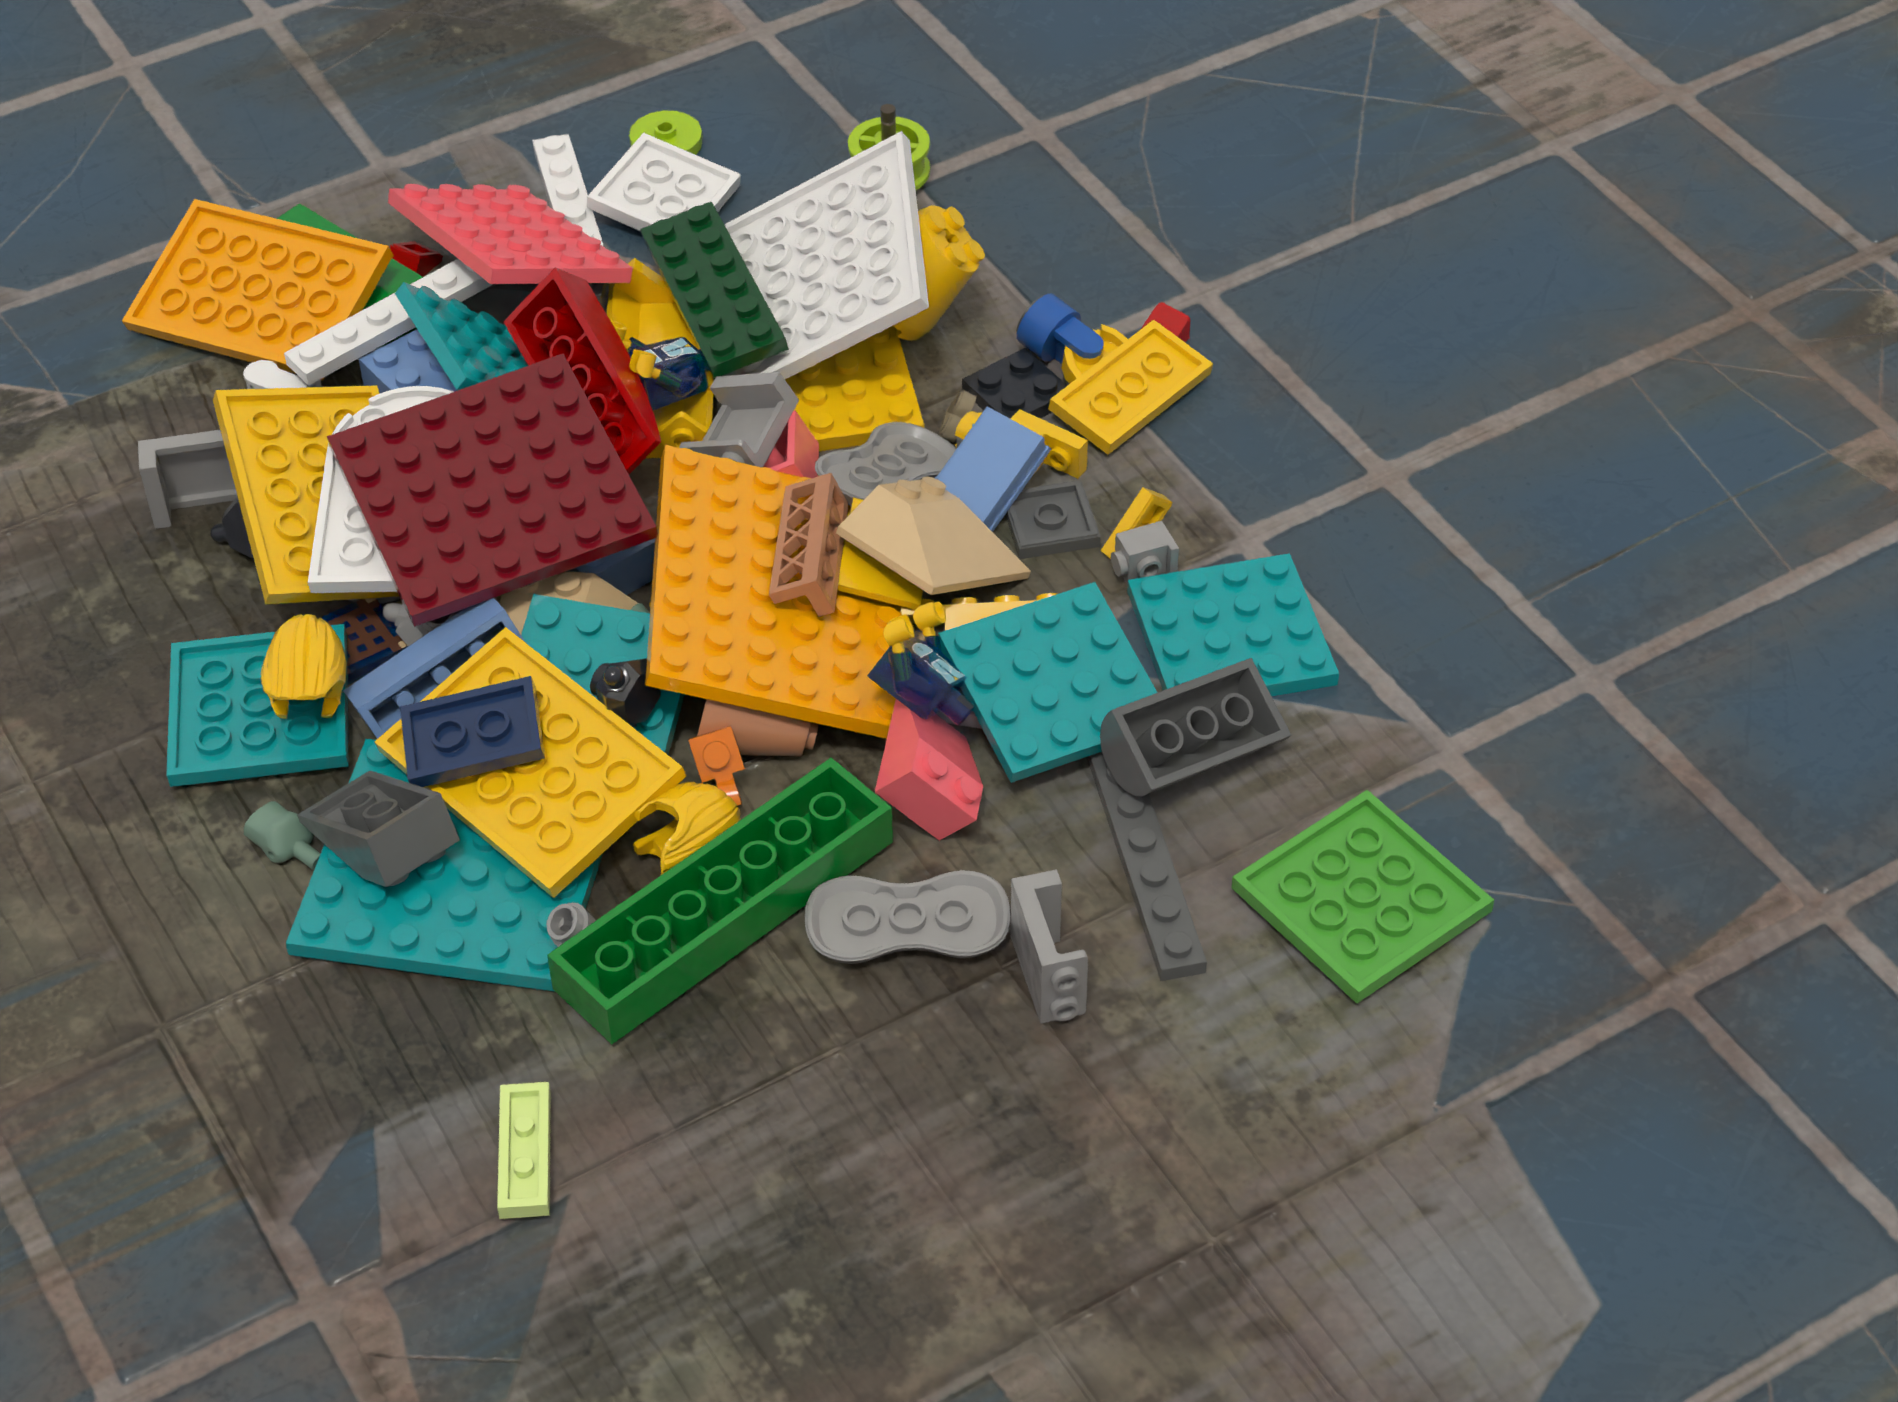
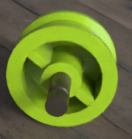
(880, 128)

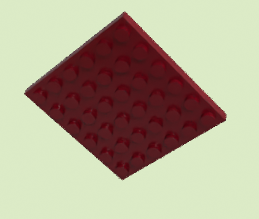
(490, 489)

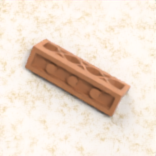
(823, 552)

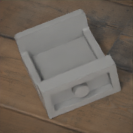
(750, 417)
(184, 473)
(1053, 979)

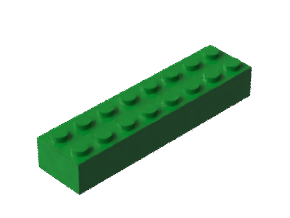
(719, 900)

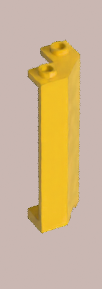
(653, 317)

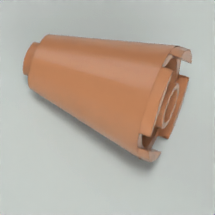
(759, 731)

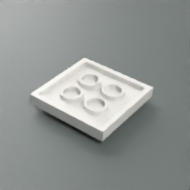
(660, 182)

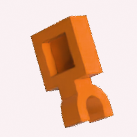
(717, 759)

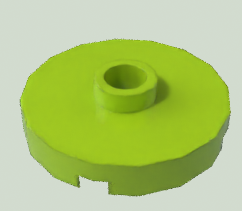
(671, 127)

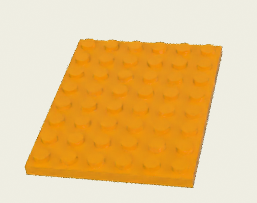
(713, 611)

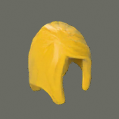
(304, 664)
(699, 815)

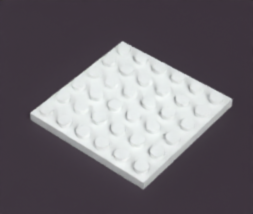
(837, 256)

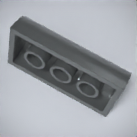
(1190, 729)

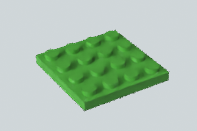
(1362, 895)

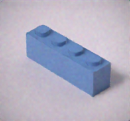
(425, 664)

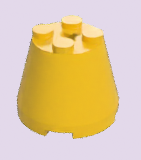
(948, 262)

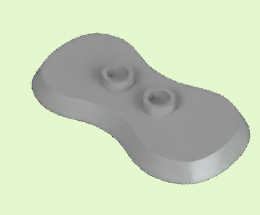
(889, 455)
(867, 918)

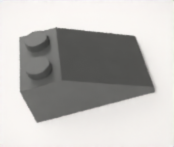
(382, 826)

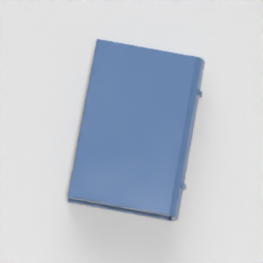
(993, 465)

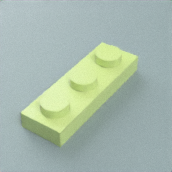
(524, 1150)

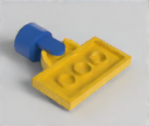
(1112, 379)

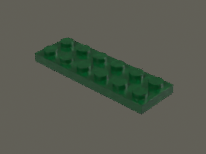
(714, 290)

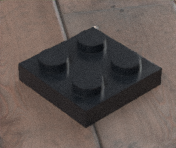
(1015, 384)

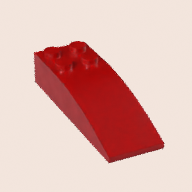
(569, 320)

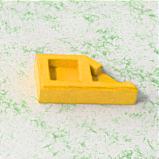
(1145, 509)

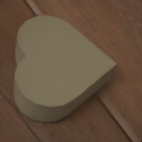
(954, 413)

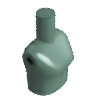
(281, 835)

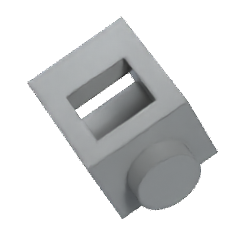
(1144, 552)

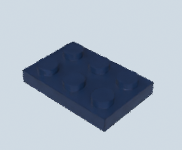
(472, 732)

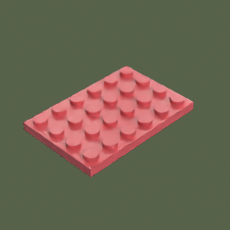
(507, 234)

